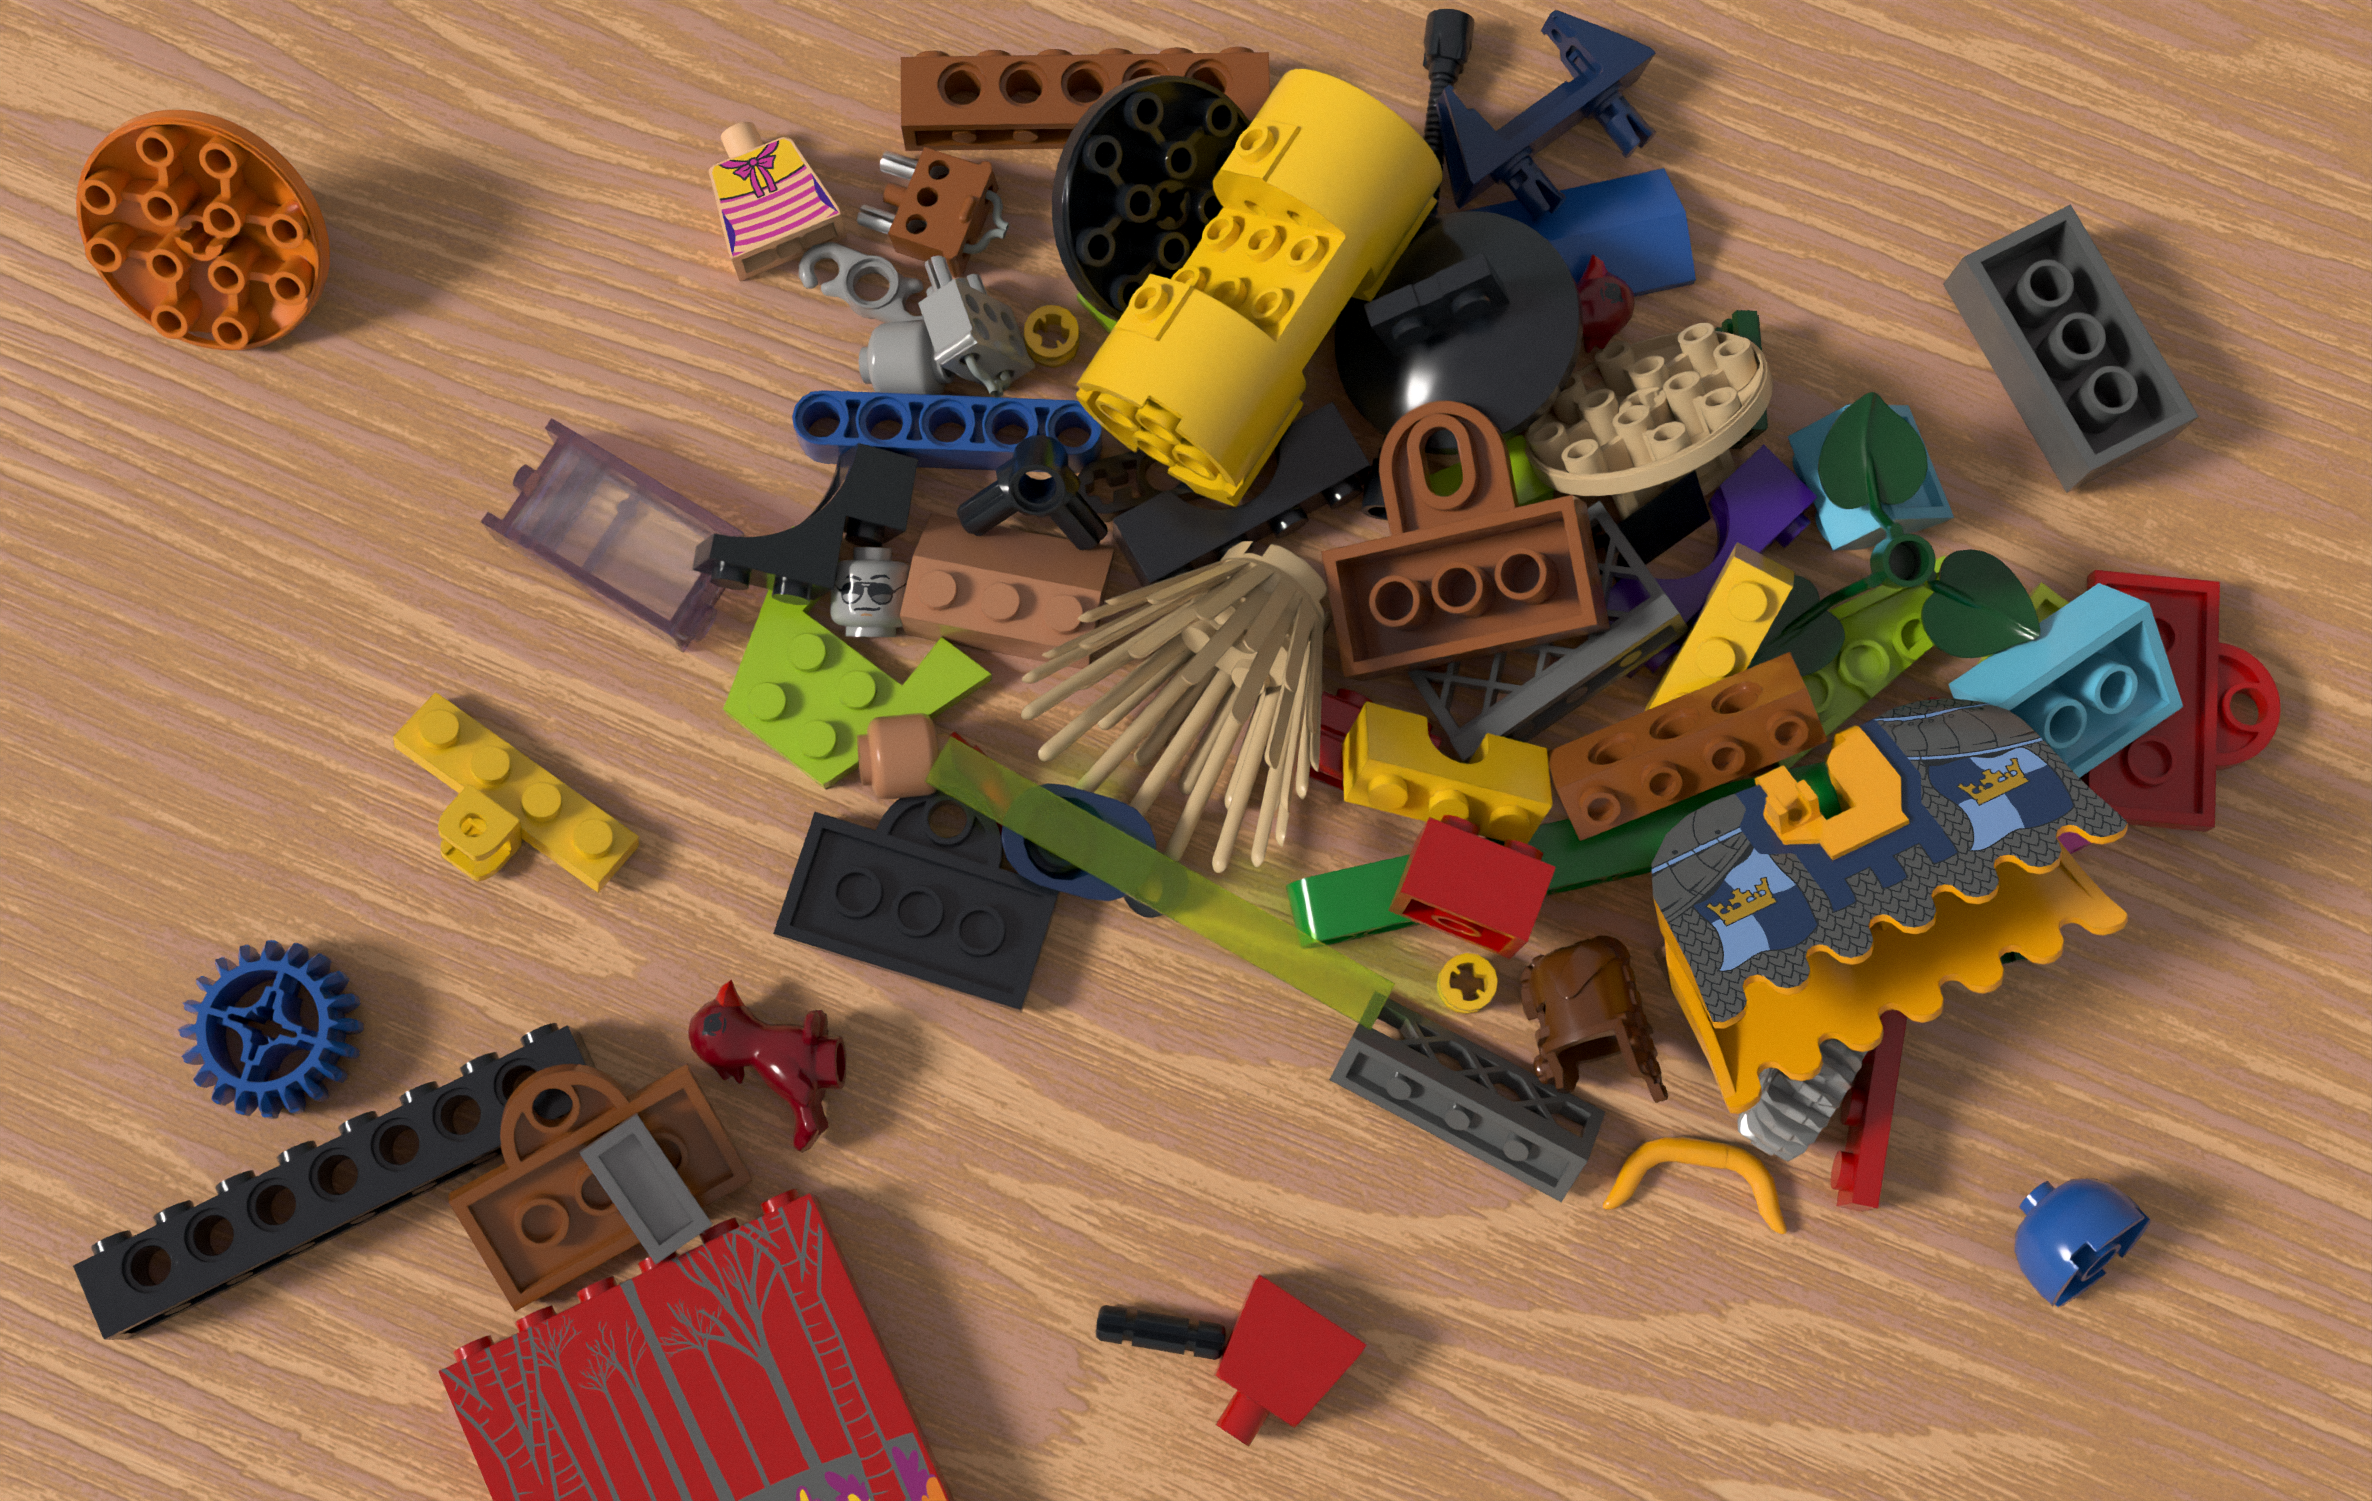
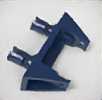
(1601, 69)

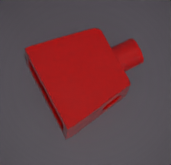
(1279, 1360)

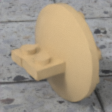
(1653, 417)

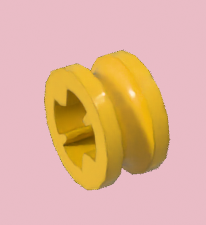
(1069, 330)
(1480, 969)

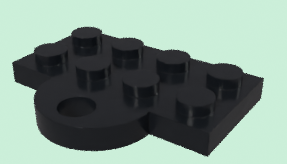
(920, 902)

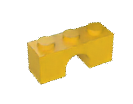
(1729, 625)
(1401, 772)

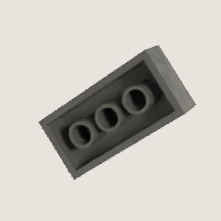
(2069, 348)

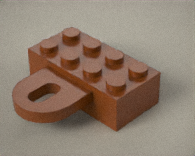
(1460, 568)

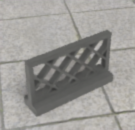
(1575, 676)

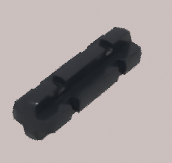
(1160, 1332)

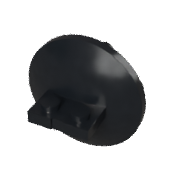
(1140, 184)
(1466, 317)

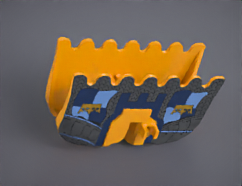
(1926, 878)

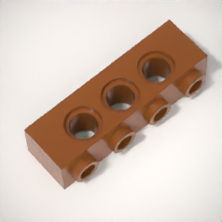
(1685, 746)

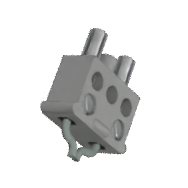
(972, 330)

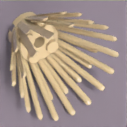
(1248, 633)

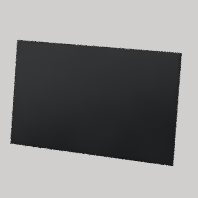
(1663, 520)

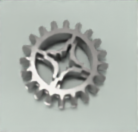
(1796, 1111)

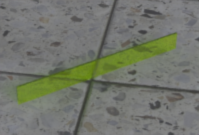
(1160, 882)

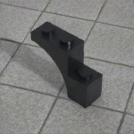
(864, 500)

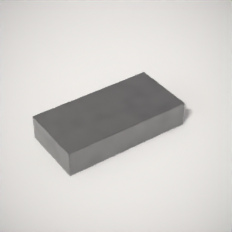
(645, 1188)

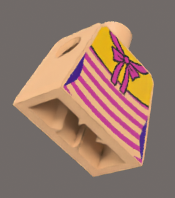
(770, 202)

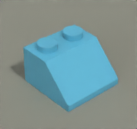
(1856, 527)

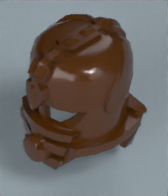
(1588, 1013)

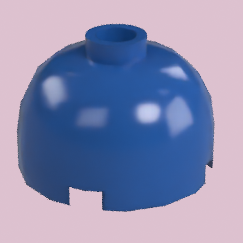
(2074, 1235)

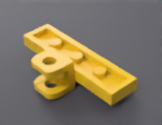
(508, 799)

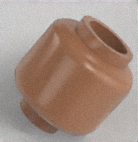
(899, 755)

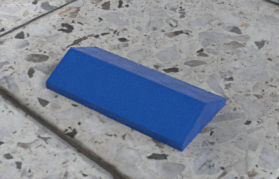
(1626, 223)

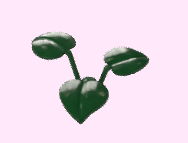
(1974, 603)

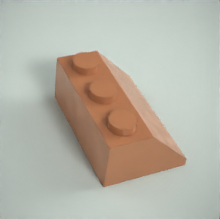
(1002, 589)

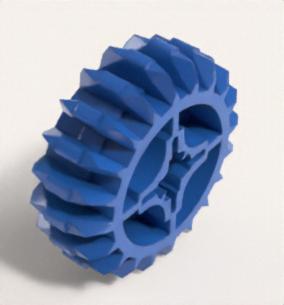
(263, 1052)

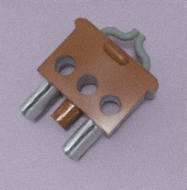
(939, 208)

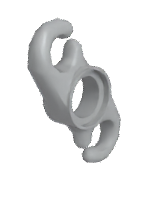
(852, 267)

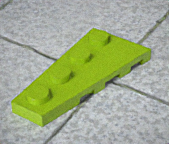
(1879, 644)

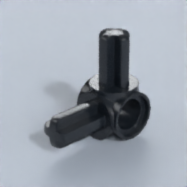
(1050, 497)

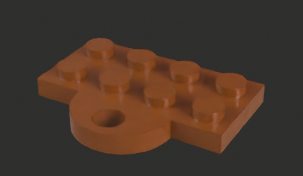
(545, 1211)

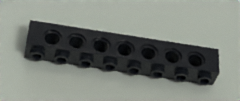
(118, 1273)

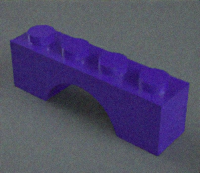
(1751, 507)

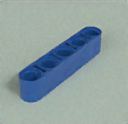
(925, 413)

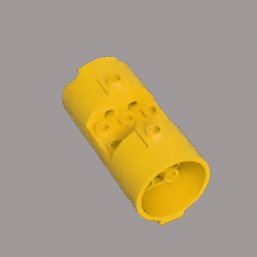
(1310, 216)

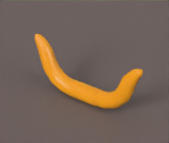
(1705, 1154)

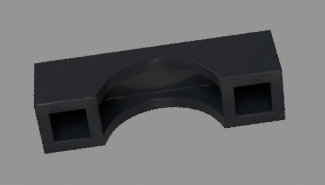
(1315, 468)

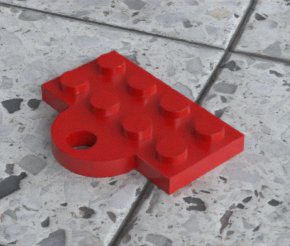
(2171, 769)

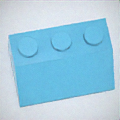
(2086, 680)

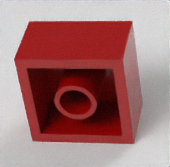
(1473, 886)

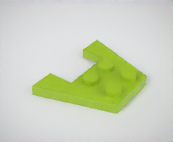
(815, 693)

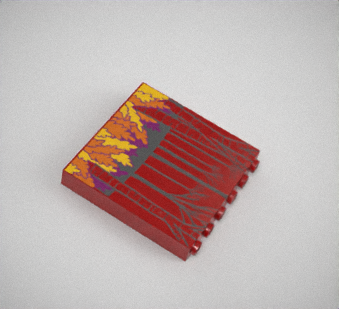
(702, 1382)

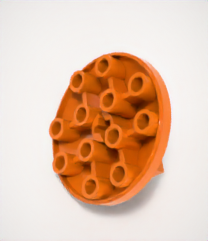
(202, 229)

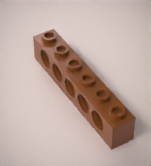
(1055, 75)

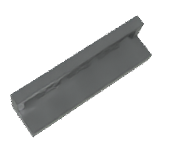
(1464, 1103)

